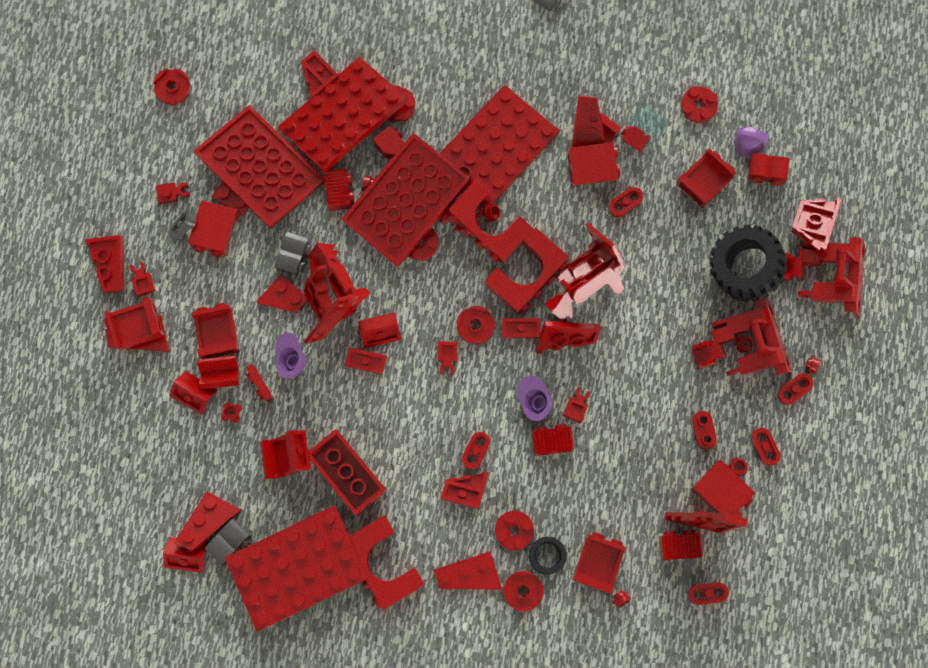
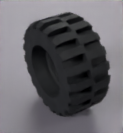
(735, 243)

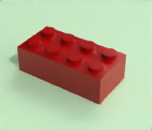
(346, 472)

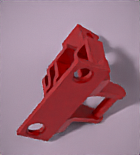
(322, 260)
(591, 272)
(843, 290)
(765, 357)

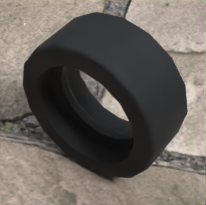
(562, 555)

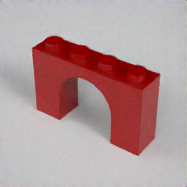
(463, 213)
(517, 295)
(389, 591)

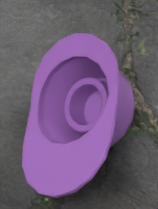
(749, 141)
(289, 356)
(534, 398)

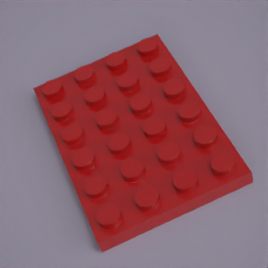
(342, 114)
(500, 142)
(259, 166)
(406, 199)
(296, 568)

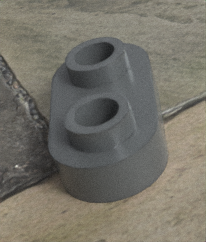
(182, 225)

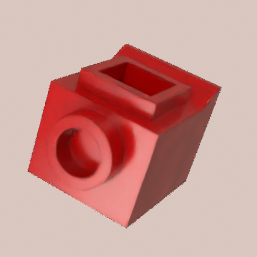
(635, 137)

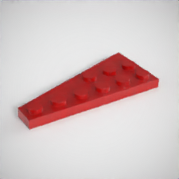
(713, 522)

